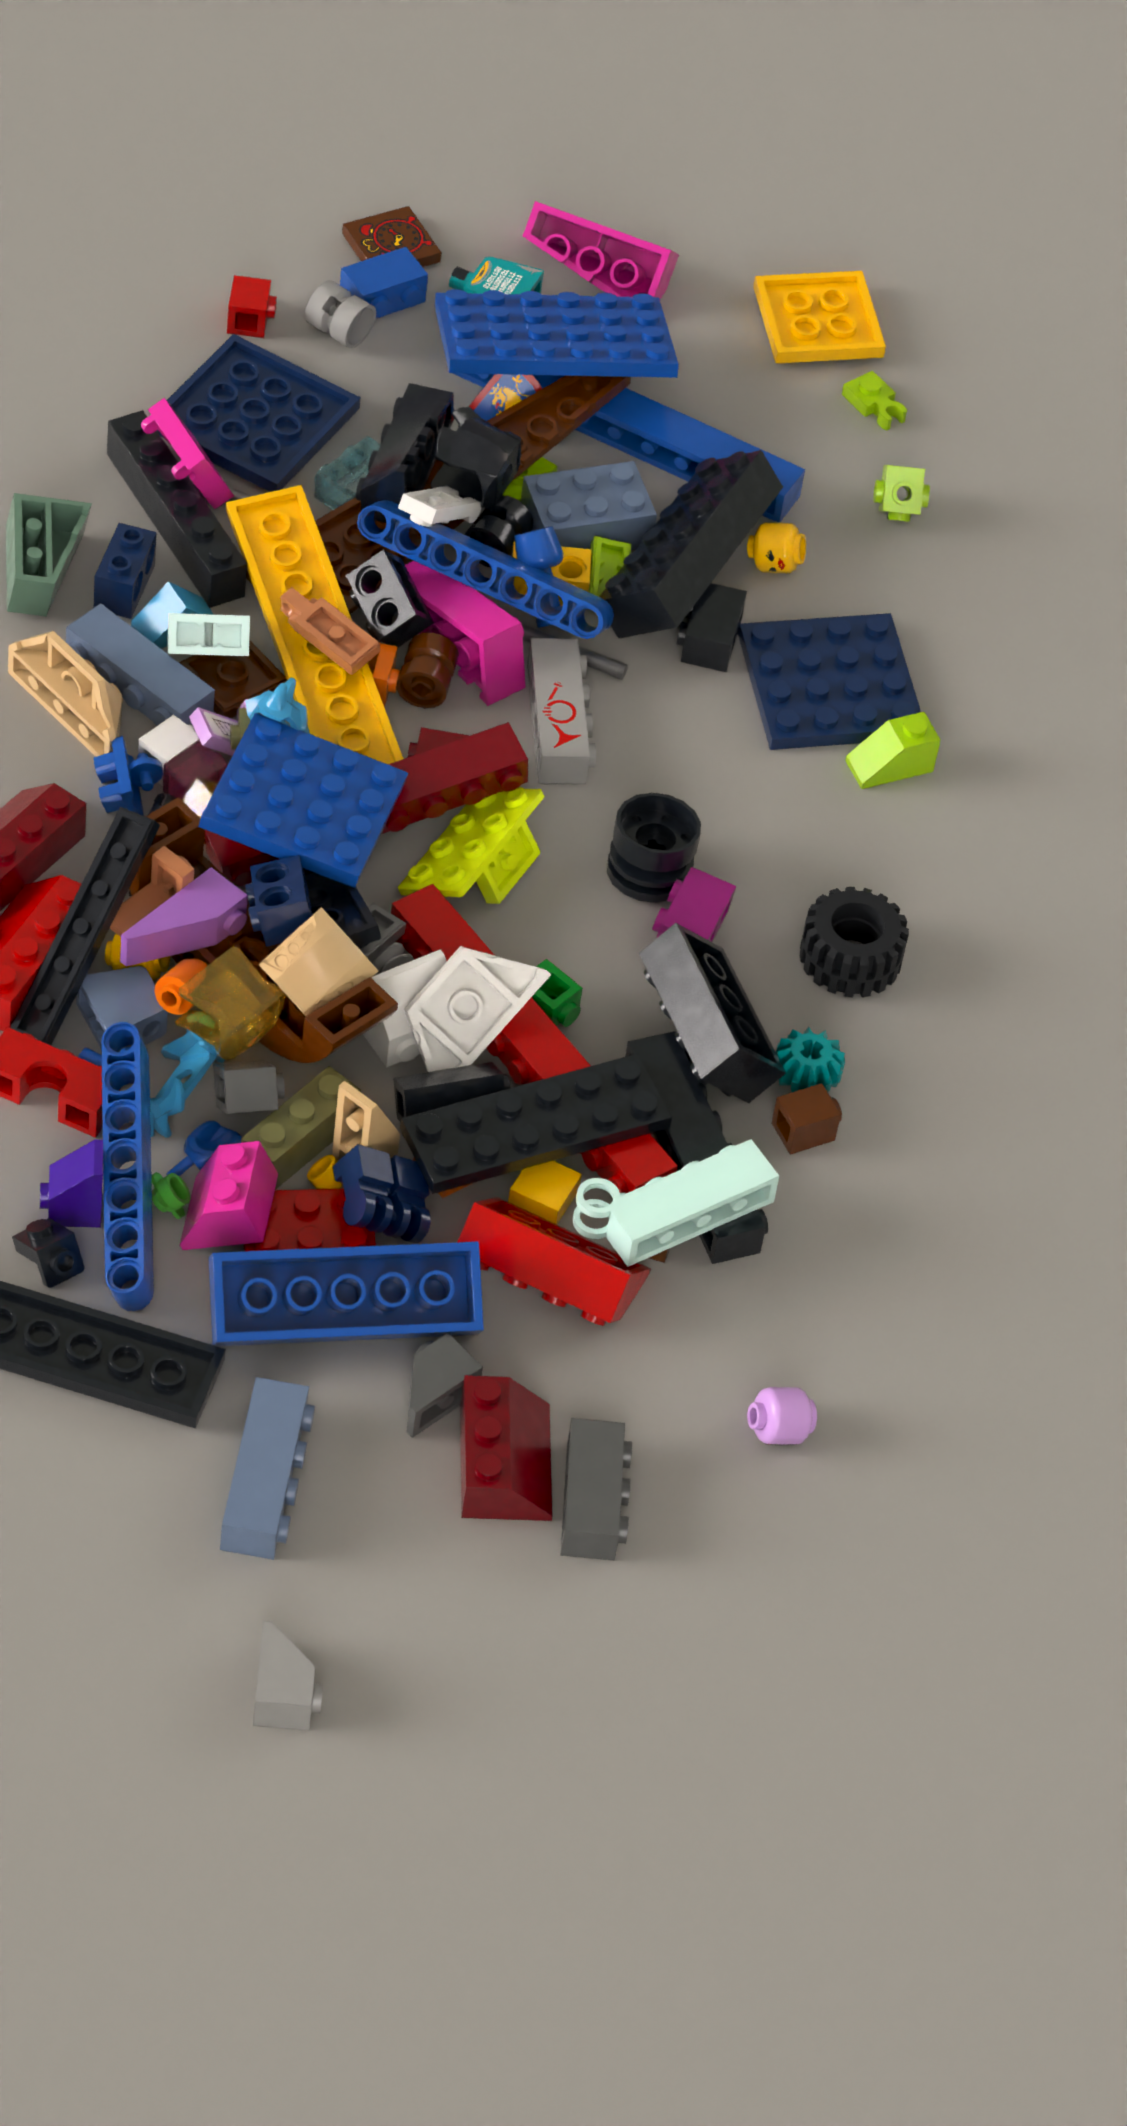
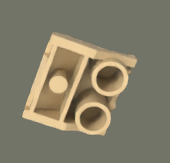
(317, 963)

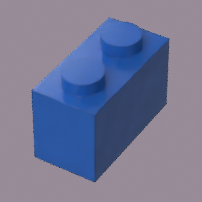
(387, 281)

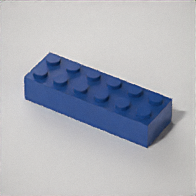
(345, 1293)

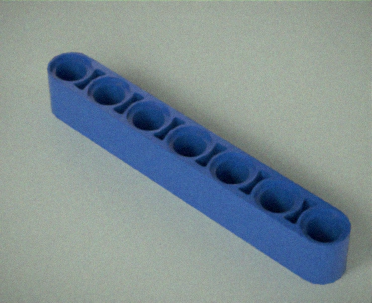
(503, 567)
(132, 1182)

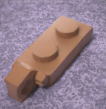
(329, 630)

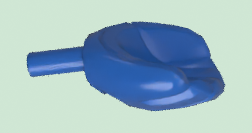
(203, 1143)

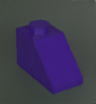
(75, 1187)

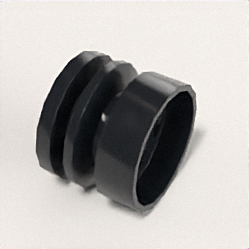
(652, 846)

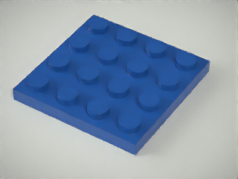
(303, 799)

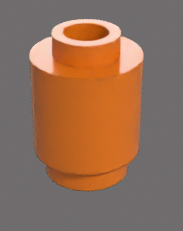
(168, 986)

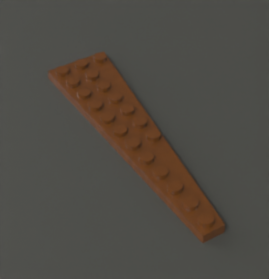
(540, 422)

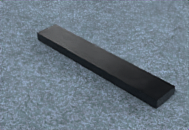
(85, 925)

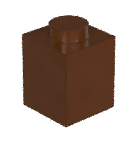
(806, 1118)

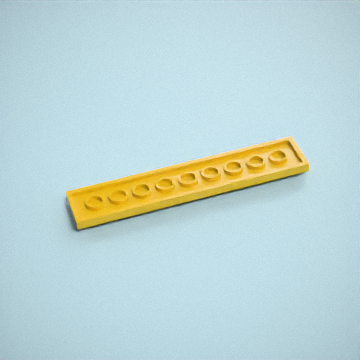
(285, 552)

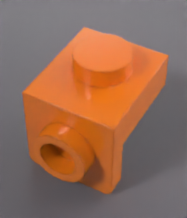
(384, 671)

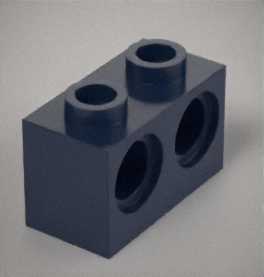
(125, 569)
(278, 898)

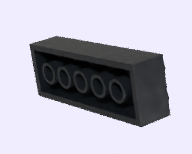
(690, 543)

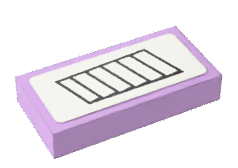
(213, 730)

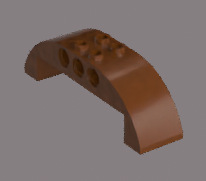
(294, 1035)

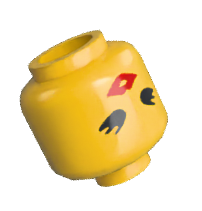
(777, 547)

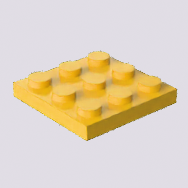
(819, 316)

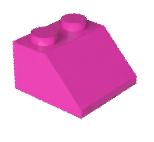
(230, 1198)

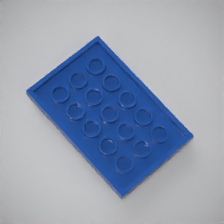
(555, 334)

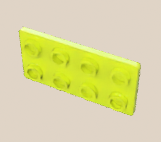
(481, 845)

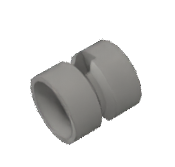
(340, 314)

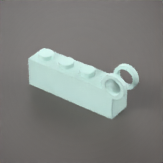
(679, 1204)

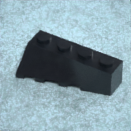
(406, 446)

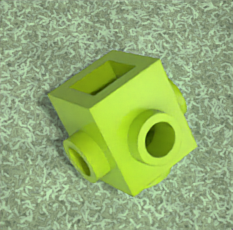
(916, 492)

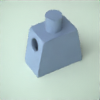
(122, 997)

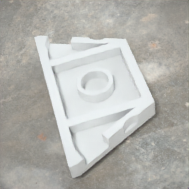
(469, 1006)

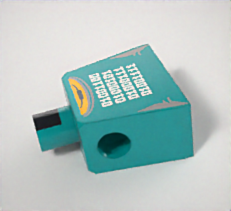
(499, 276)

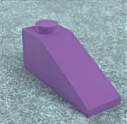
(187, 921)

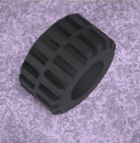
(848, 965)

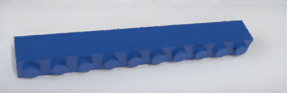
(671, 440)

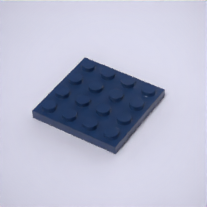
(260, 412)
(826, 678)

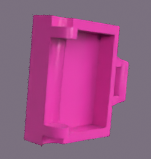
(192, 456)

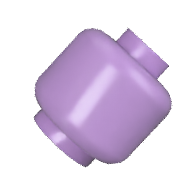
(782, 1416)

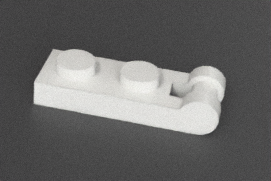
(439, 506)

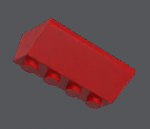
(26, 936)
(553, 1260)

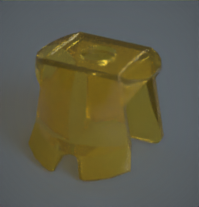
(234, 1004)

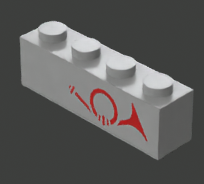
(559, 711)

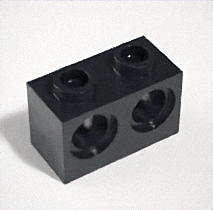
(394, 595)

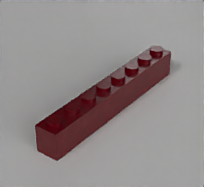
(435, 783)

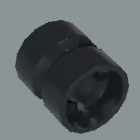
(500, 525)

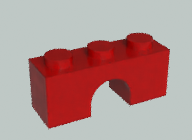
(34, 1065)

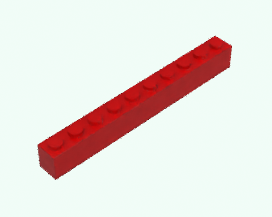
(531, 1041)

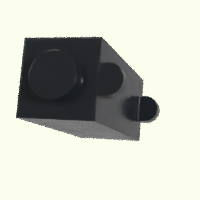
(446, 1087)

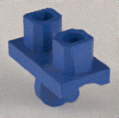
(131, 775)

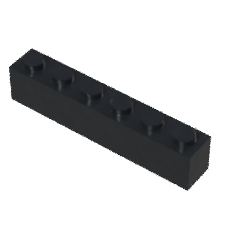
(177, 511)
(695, 1136)

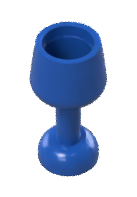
(541, 551)

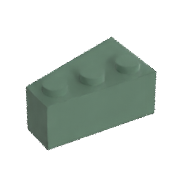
(40, 548)

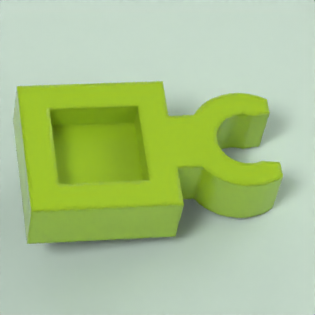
(872, 395)

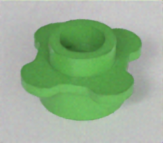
(170, 1194)

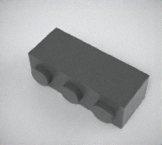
(595, 1489)

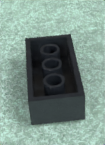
(711, 1014)

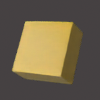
(545, 1190)

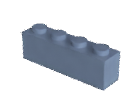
(138, 667)
(265, 1468)

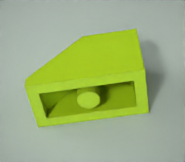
(895, 751)

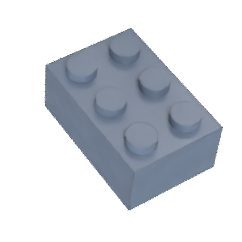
(591, 502)

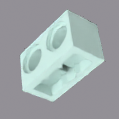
(208, 634)

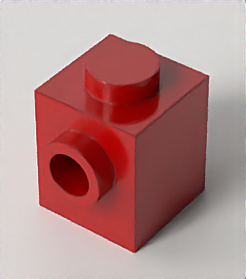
(250, 306)

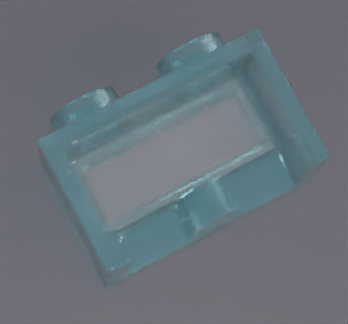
(339, 480)

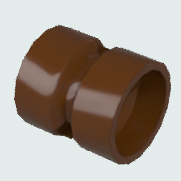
(427, 670)

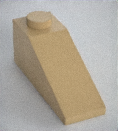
(361, 1123)

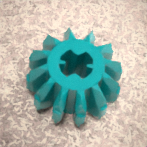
(810, 1060)

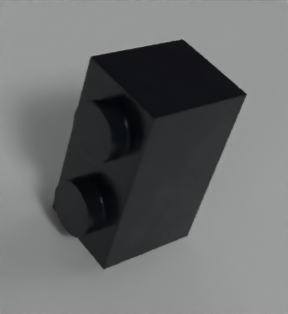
(712, 627)

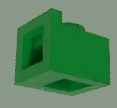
(559, 996)

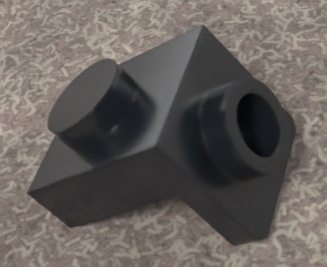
(52, 1249)

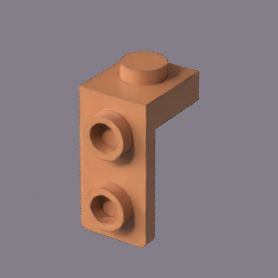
(168, 876)

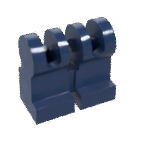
(384, 1193)

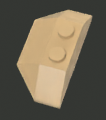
(68, 689)

